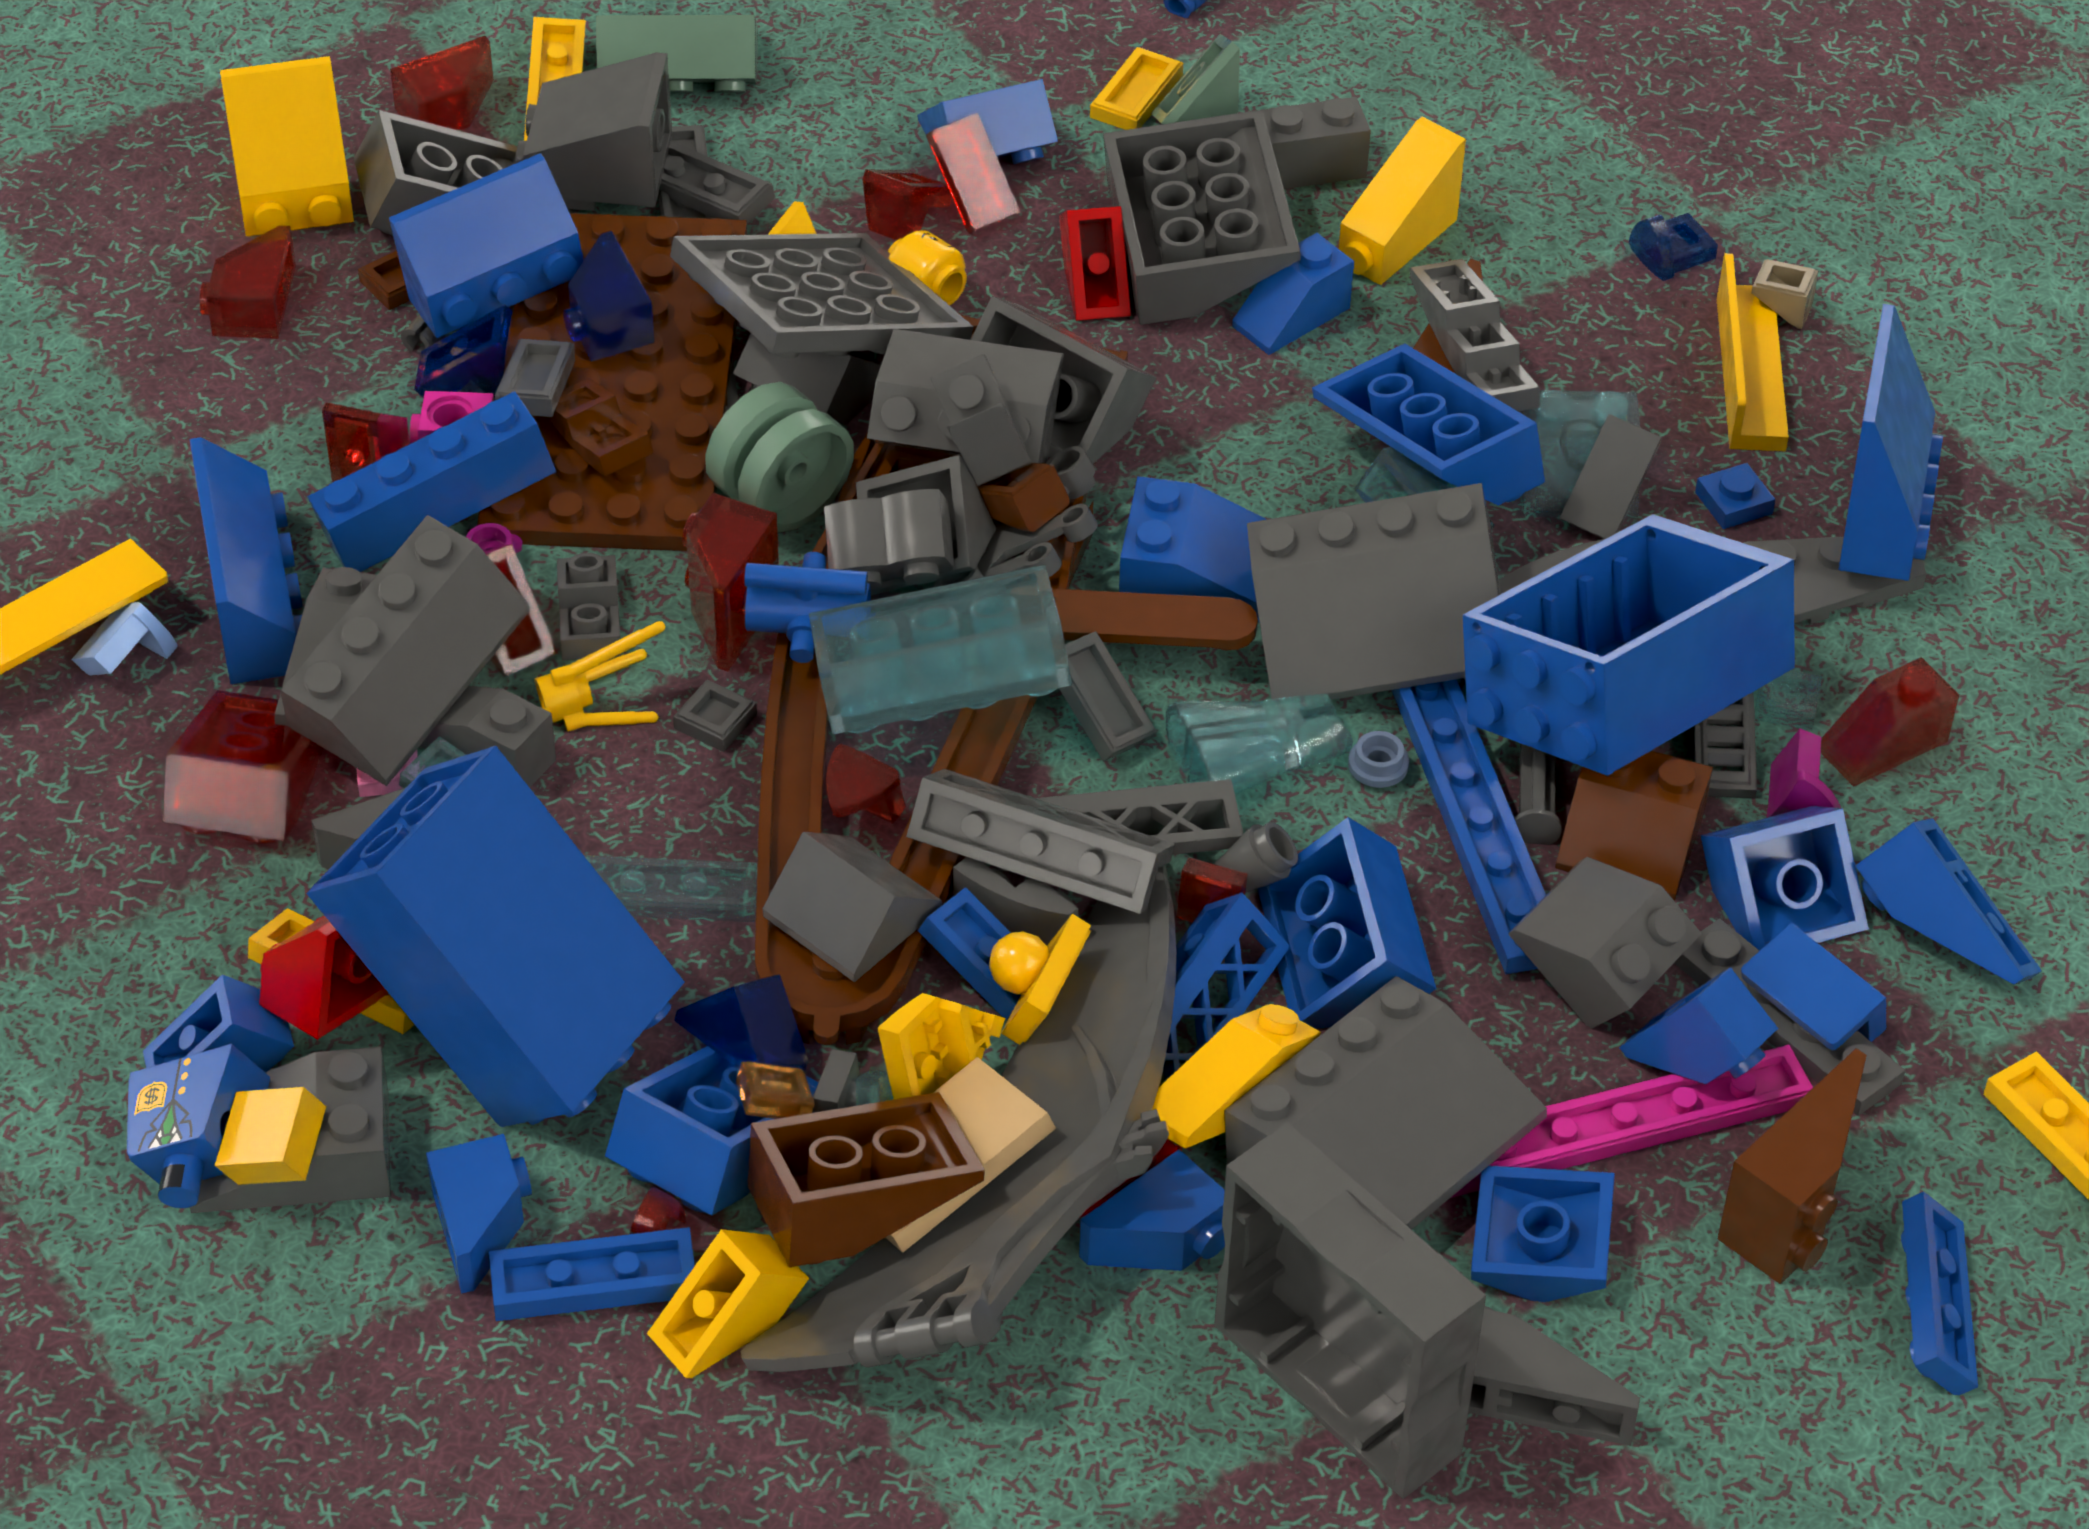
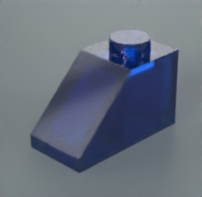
(608, 303)

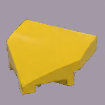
(932, 1042)

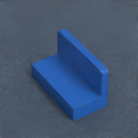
(1816, 989)

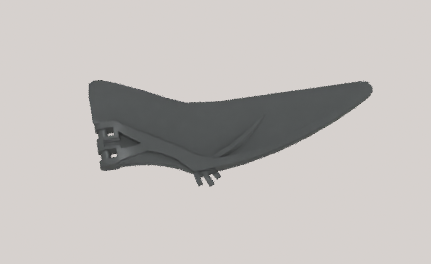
(1097, 1077)

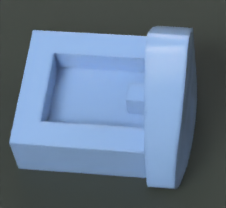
(119, 636)

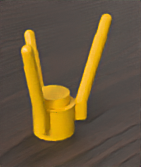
(568, 687)

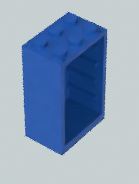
(1629, 643)
(498, 939)

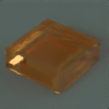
(773, 1090)

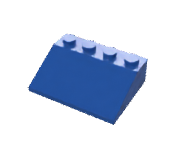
(1893, 463)

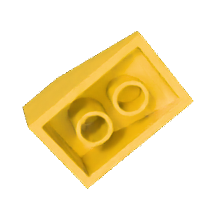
(287, 145)

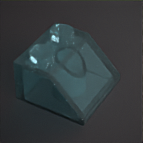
(1567, 432)

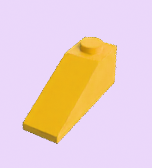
(1228, 1068)

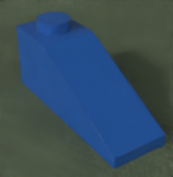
(1935, 893)

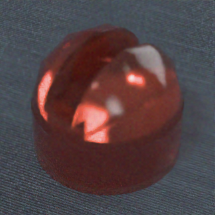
(656, 1212)

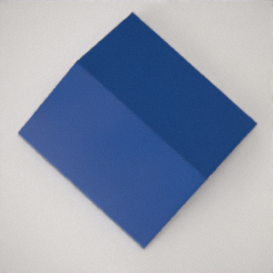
(1543, 1231)

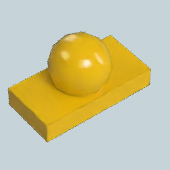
(1036, 971)

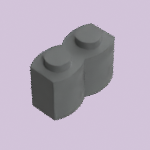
(891, 536)

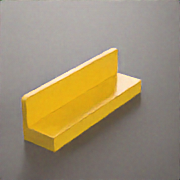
(1750, 367)
(76, 601)

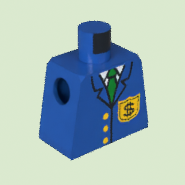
(181, 1117)

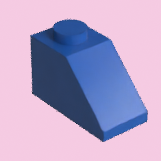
(1297, 296)
(221, 1017)
(1705, 1032)
(477, 1202)
(1157, 1220)

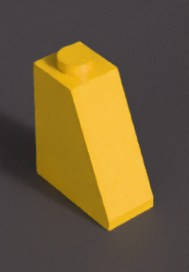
(1406, 202)

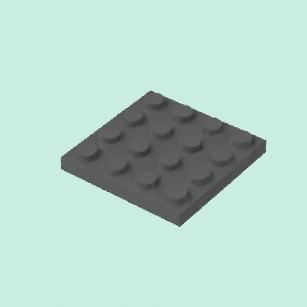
(815, 291)

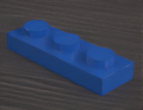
(589, 1273)
(1939, 1294)

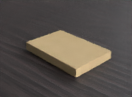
(998, 1125)

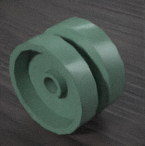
(780, 454)

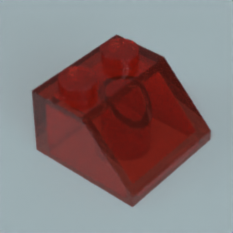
(718, 548)

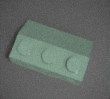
(698, 47)

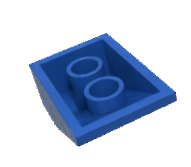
(1186, 543)
(688, 1131)

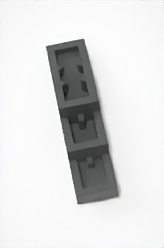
(1470, 332)

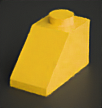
(726, 1301)

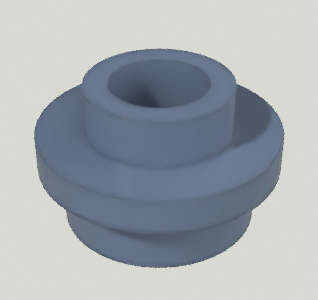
(1378, 759)

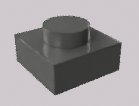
(837, 1082)

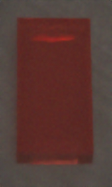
(972, 173)

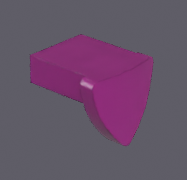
(1796, 777)

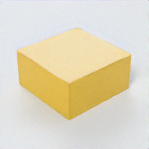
(270, 1135)

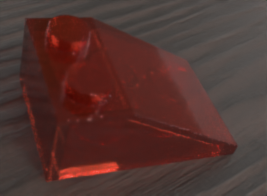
(239, 771)

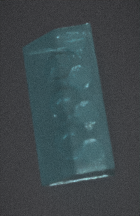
(940, 650)

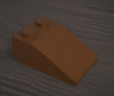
(856, 1173)
(1788, 1178)

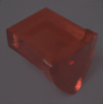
(863, 783)

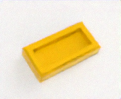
(1136, 89)

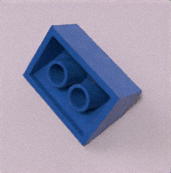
(486, 245)
(1345, 924)

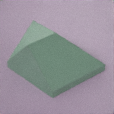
(1206, 88)

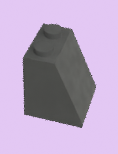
(604, 131)

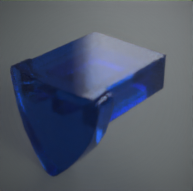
(1671, 244)

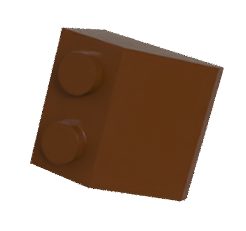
(1638, 818)

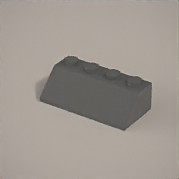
(404, 651)

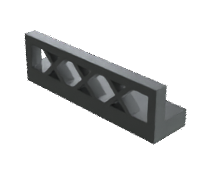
(1187, 814)
(1038, 839)

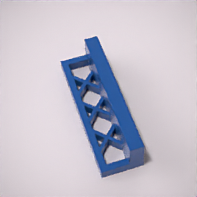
(1199, 955)

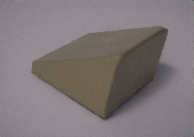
(1786, 290)

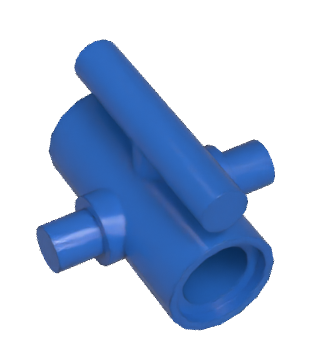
(785, 595)

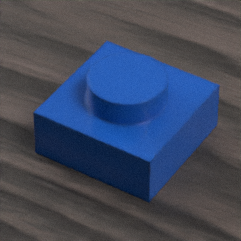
(1735, 495)

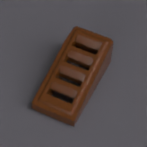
(1026, 496)

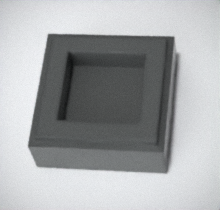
(715, 715)

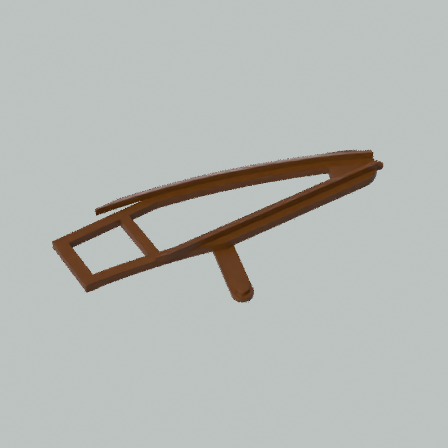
(976, 748)

